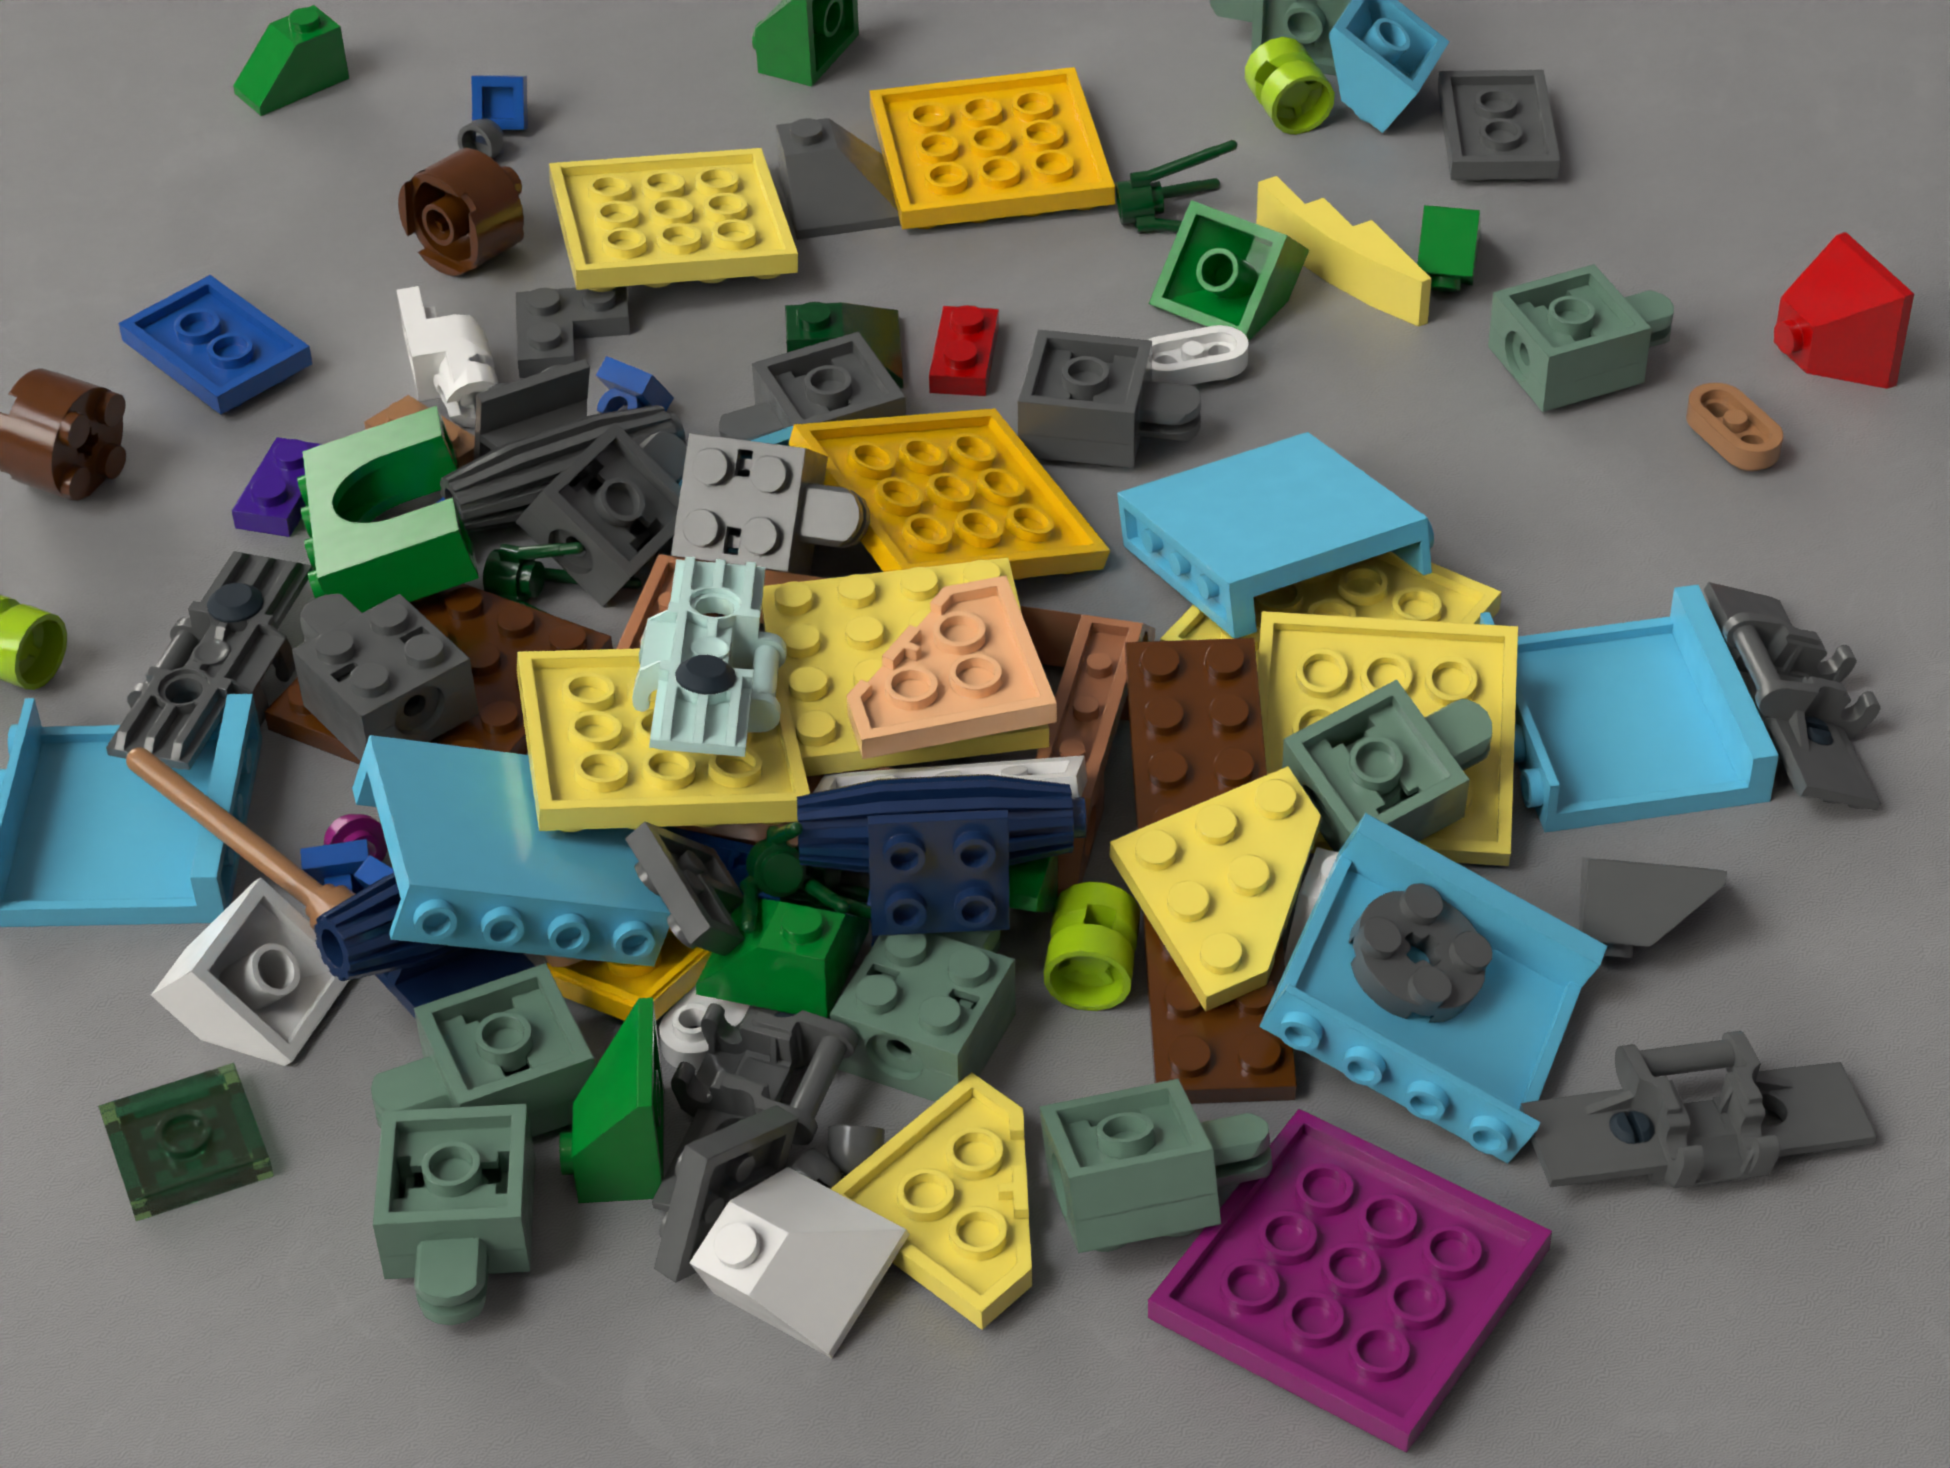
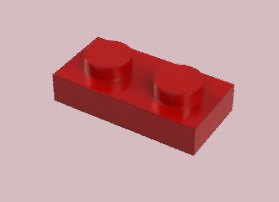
(964, 350)

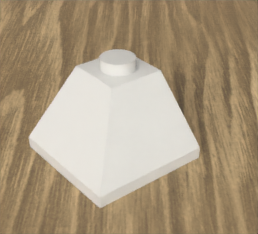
(252, 979)
(798, 1257)

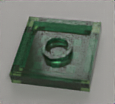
(185, 1141)

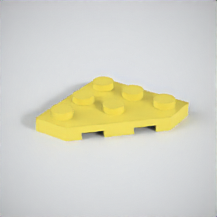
(1223, 881)
(960, 1195)

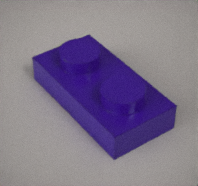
(273, 496)

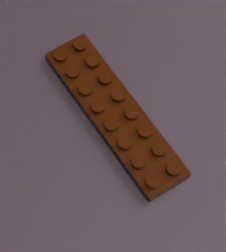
(1191, 740)

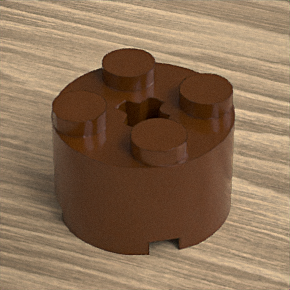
(463, 211)
(62, 434)

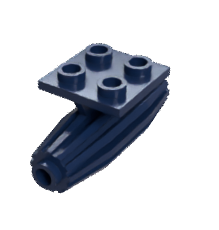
(938, 844)
(358, 945)

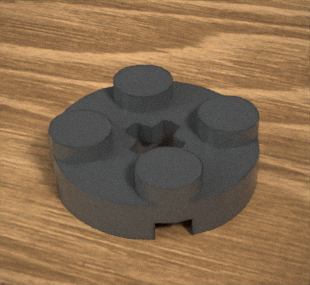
(1440, 931)

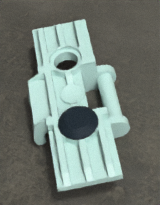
(709, 671)

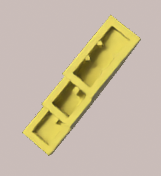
(1350, 257)

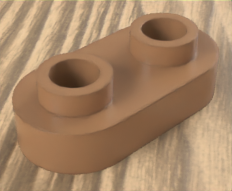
(1734, 426)

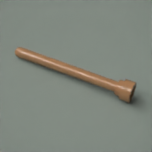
(237, 836)

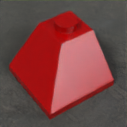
(1846, 317)

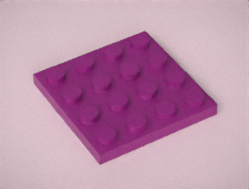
(1351, 1279)

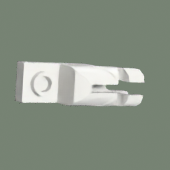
(446, 356)

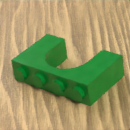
(360, 479)

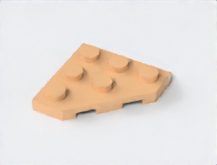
(954, 676)

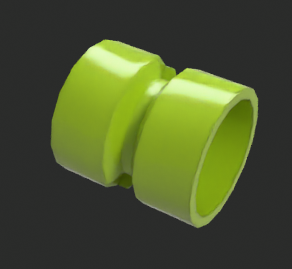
(1289, 85)
(30, 644)
(1092, 946)

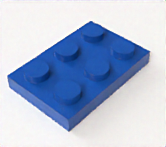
(215, 344)

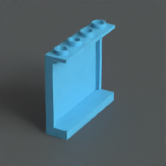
(1266, 525)
(1637, 721)
(104, 846)
(484, 873)
(1450, 1072)

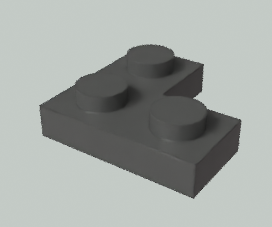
(554, 318)
(691, 885)
(714, 1173)

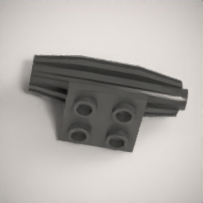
(529, 436)

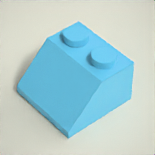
(1382, 58)

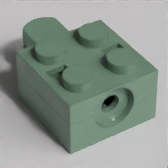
(1297, 19)
(1576, 335)
(1389, 763)
(928, 1009)
(494, 1048)
(1145, 1164)
(454, 1202)

